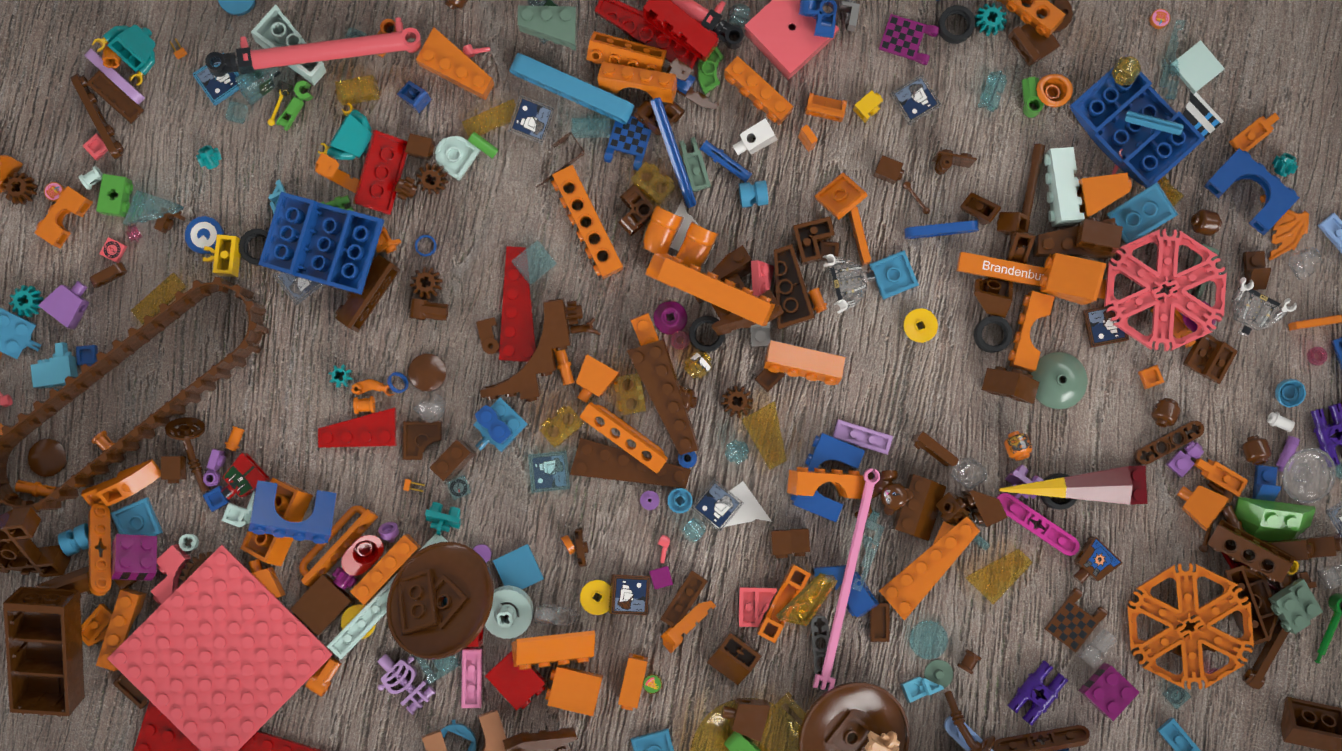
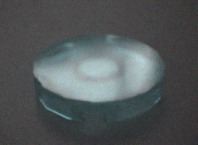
(928, 639)

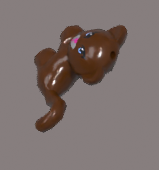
(892, 494)

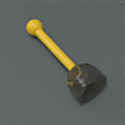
(283, 89)

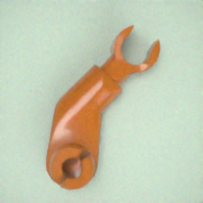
(368, 385)

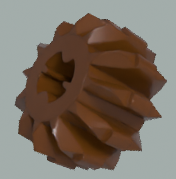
(18, 182)
(432, 185)
(420, 288)
(736, 408)

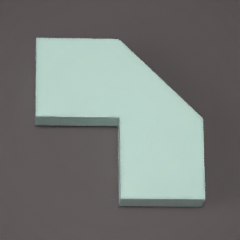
(238, 515)

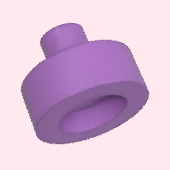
(649, 495)
(388, 531)

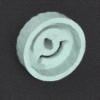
(512, 625)

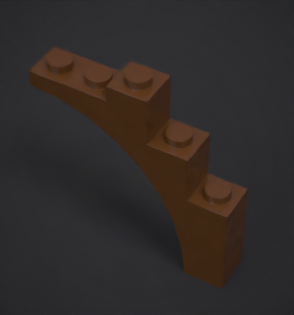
(526, 381)

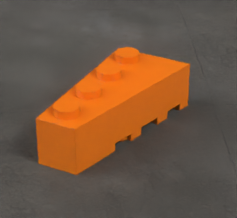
(451, 64)

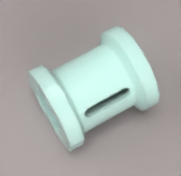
(91, 178)

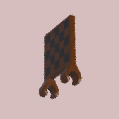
(1072, 623)

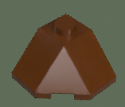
(994, 295)

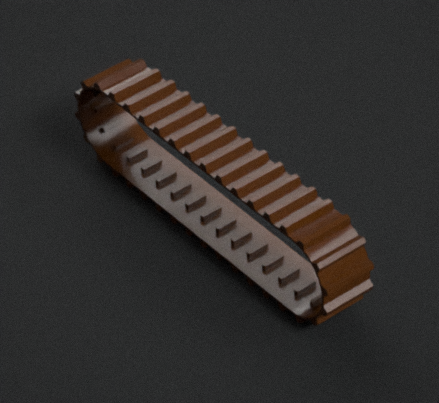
(106, 362)

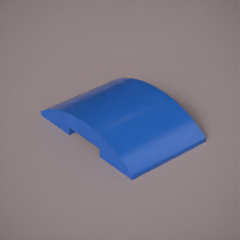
(1146, 151)
(321, 243)

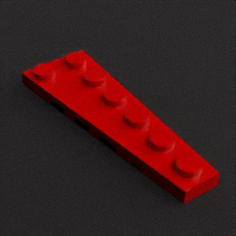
(632, 23)
(517, 322)

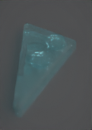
(149, 207)

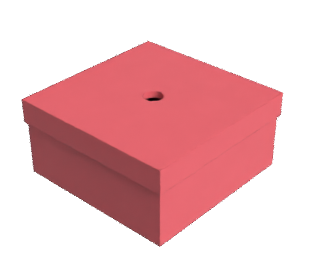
(785, 36)

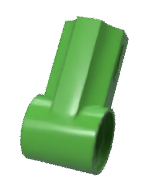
(1030, 97)

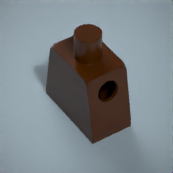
(747, 716)

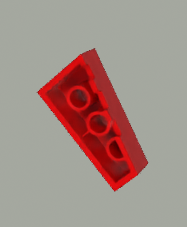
(680, 27)

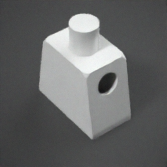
(763, 134)

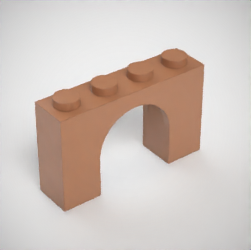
(491, 729)

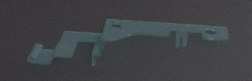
(1172, 68)
(870, 552)

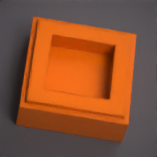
(1151, 376)

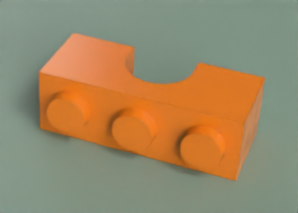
(51, 227)

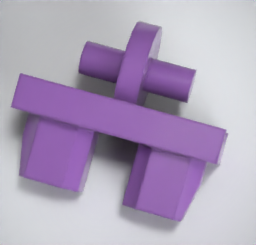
(1019, 477)

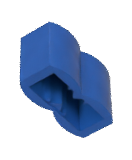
(496, 428)

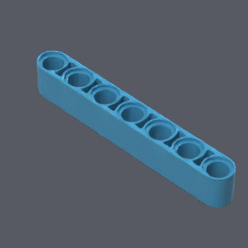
(571, 88)

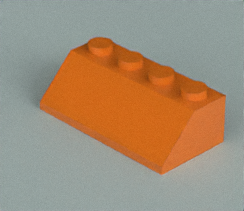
(291, 505)
(553, 648)

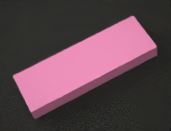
(471, 678)

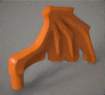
(1288, 231)

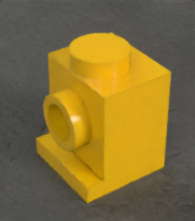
(868, 105)

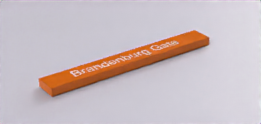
(1006, 270)

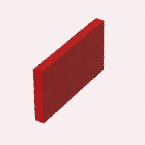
(381, 172)

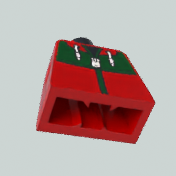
(243, 477)

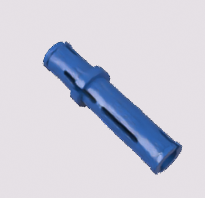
(707, 148)

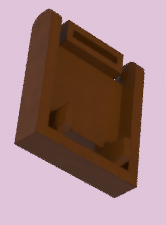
(937, 451)

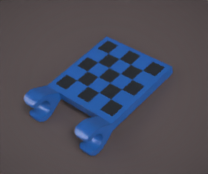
(629, 139)

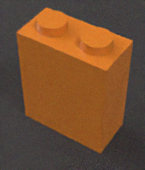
(633, 681)
(574, 690)

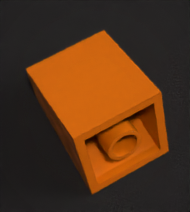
(1102, 191)
(1072, 278)

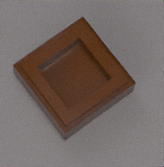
(828, 248)

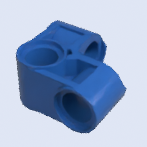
(824, 21)

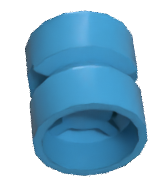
(753, 194)
(679, 500)
(74, 540)

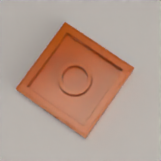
(840, 196)

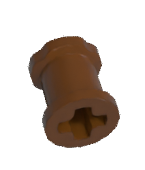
(969, 661)

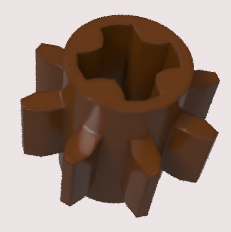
(406, 188)
(573, 312)

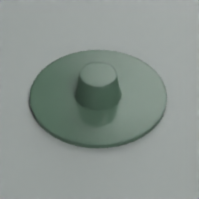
(939, 673)

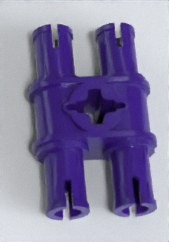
(1324, 430)
(1026, 692)

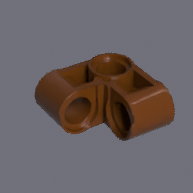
(646, 115)
(634, 200)

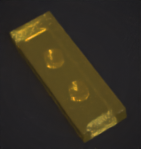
(490, 119)
(161, 294)

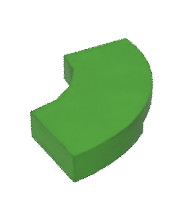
(708, 71)

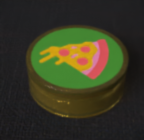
(652, 683)

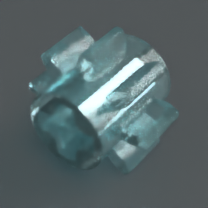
(737, 451)

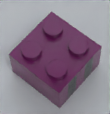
(134, 557)
(1108, 691)

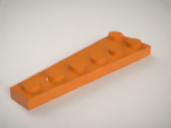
(920, 576)

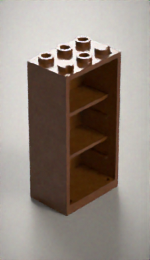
(44, 651)

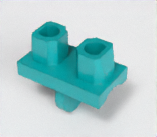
(442, 521)

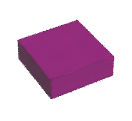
(661, 577)

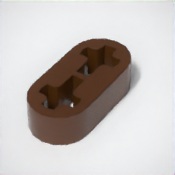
(108, 275)

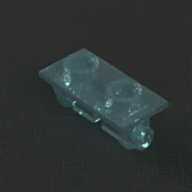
(994, 83)

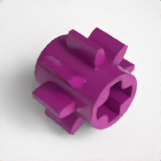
(343, 579)

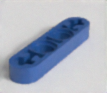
(941, 229)

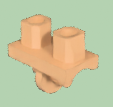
(885, 742)

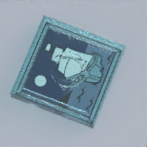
(549, 471)

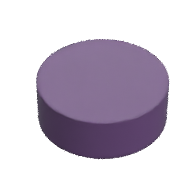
(484, 551)

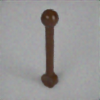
(906, 185)
(1203, 548)

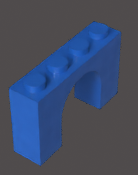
(1278, 196)
(827, 449)
(266, 520)

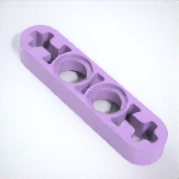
(114, 76)

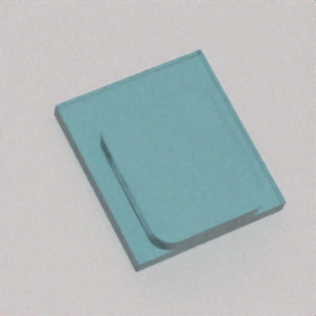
(533, 262)

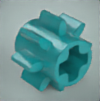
(208, 157)
(1285, 164)
(335, 374)

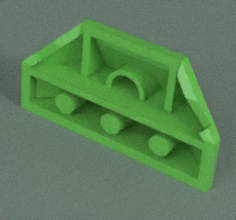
(1273, 519)

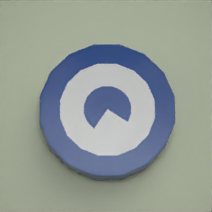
(202, 232)

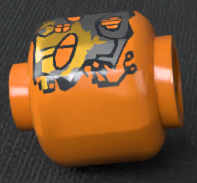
(1018, 446)

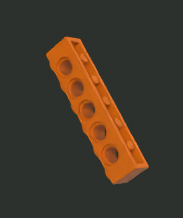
(569, 177)

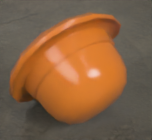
(1054, 90)

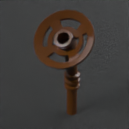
(185, 435)
(957, 718)

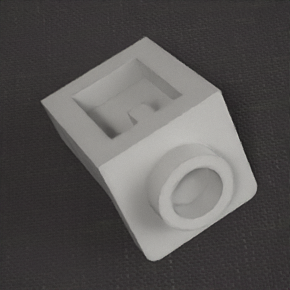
(852, 10)
(760, 335)

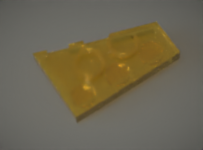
(766, 434)
(999, 575)
(808, 601)

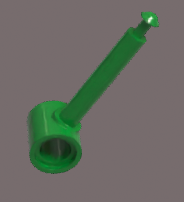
(1334, 604)

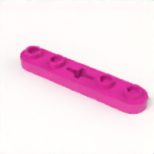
(1052, 534)

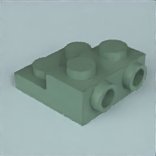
(1295, 606)

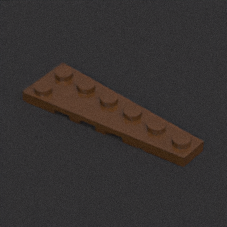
(661, 383)
(616, 464)

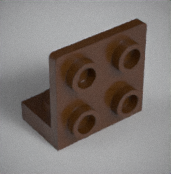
(1032, 45)

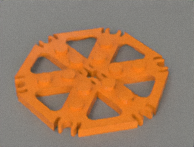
(1192, 643)

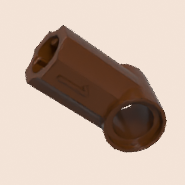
(423, 310)

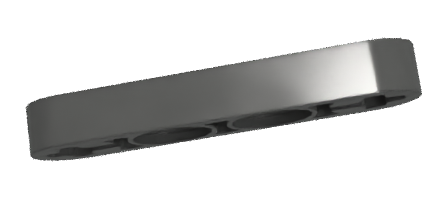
(819, 652)

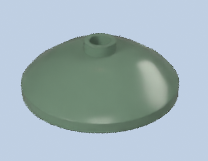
(1053, 392)

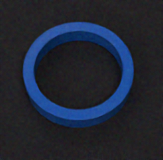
(425, 236)
(403, 378)

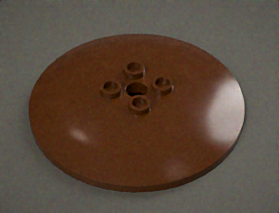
(469, 589)
(856, 710)

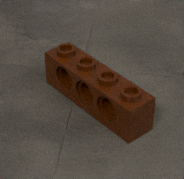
(1262, 550)

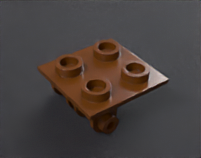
(946, 158)

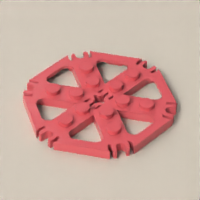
(1165, 271)

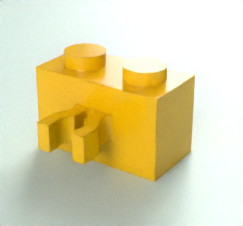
(226, 256)

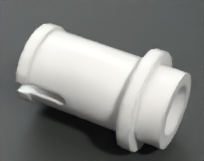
(1275, 419)

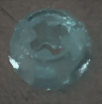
(739, 15)
(694, 530)

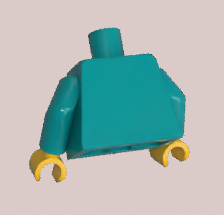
(132, 46)
(351, 137)

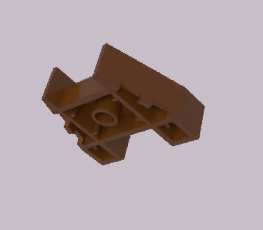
(734, 267)
(20, 552)
(542, 740)

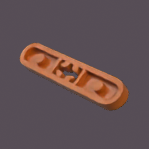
(99, 567)

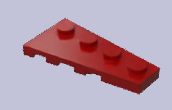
(364, 431)

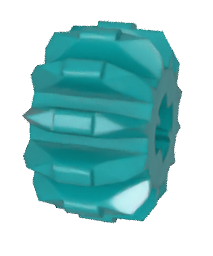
(995, 14)
(19, 301)

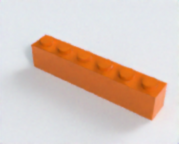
(716, 291)

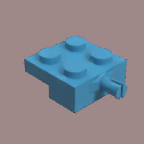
(15, 334)
(506, 415)

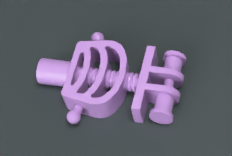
(391, 668)

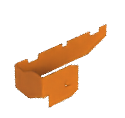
(329, 169)
(672, 636)

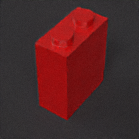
(515, 684)

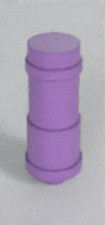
(1288, 450)

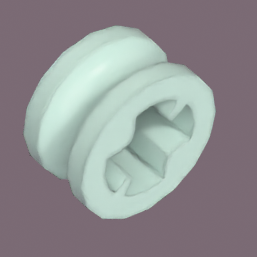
(194, 543)

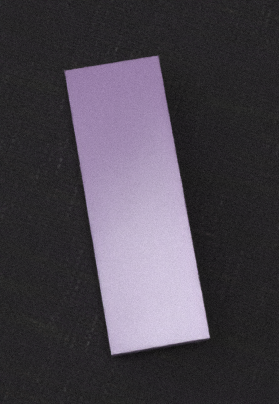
(862, 437)

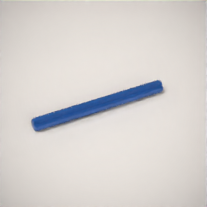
(673, 152)

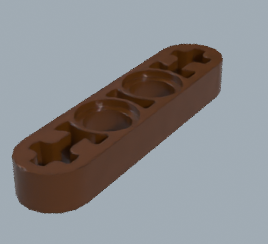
(1170, 445)

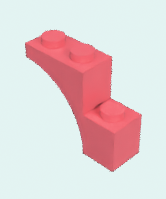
(169, 563)

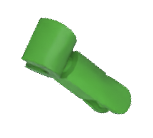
(294, 105)

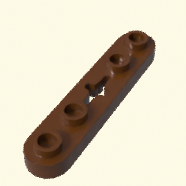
(105, 130)
(1054, 740)

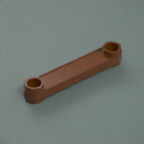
(1255, 676)

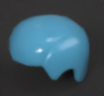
(1290, 393)

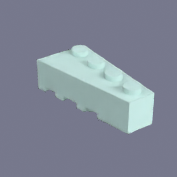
(277, 31)
(1062, 187)

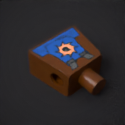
(1095, 561)

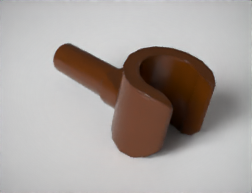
(1228, 494)

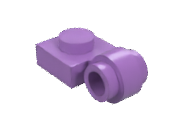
(215, 461)
(1181, 462)

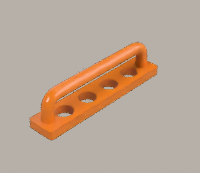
(626, 432)
(338, 549)

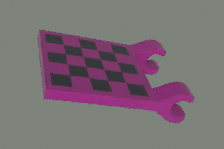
(904, 37)

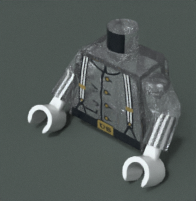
(847, 281)
(1255, 309)

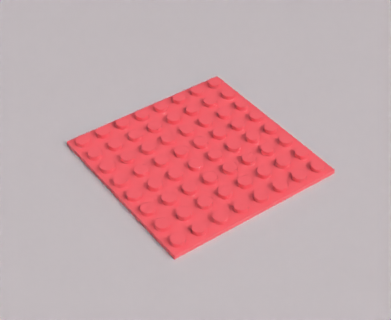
(220, 655)

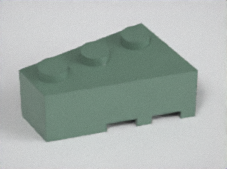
(550, 23)

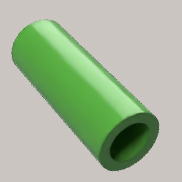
(483, 145)

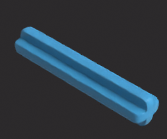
(1154, 123)

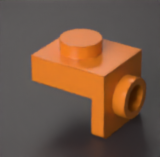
(385, 243)

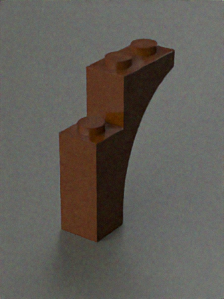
(1310, 547)

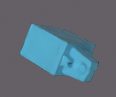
(54, 370)

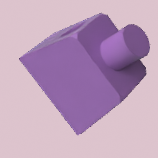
(66, 304)

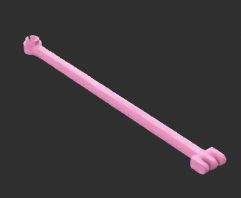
(847, 582)

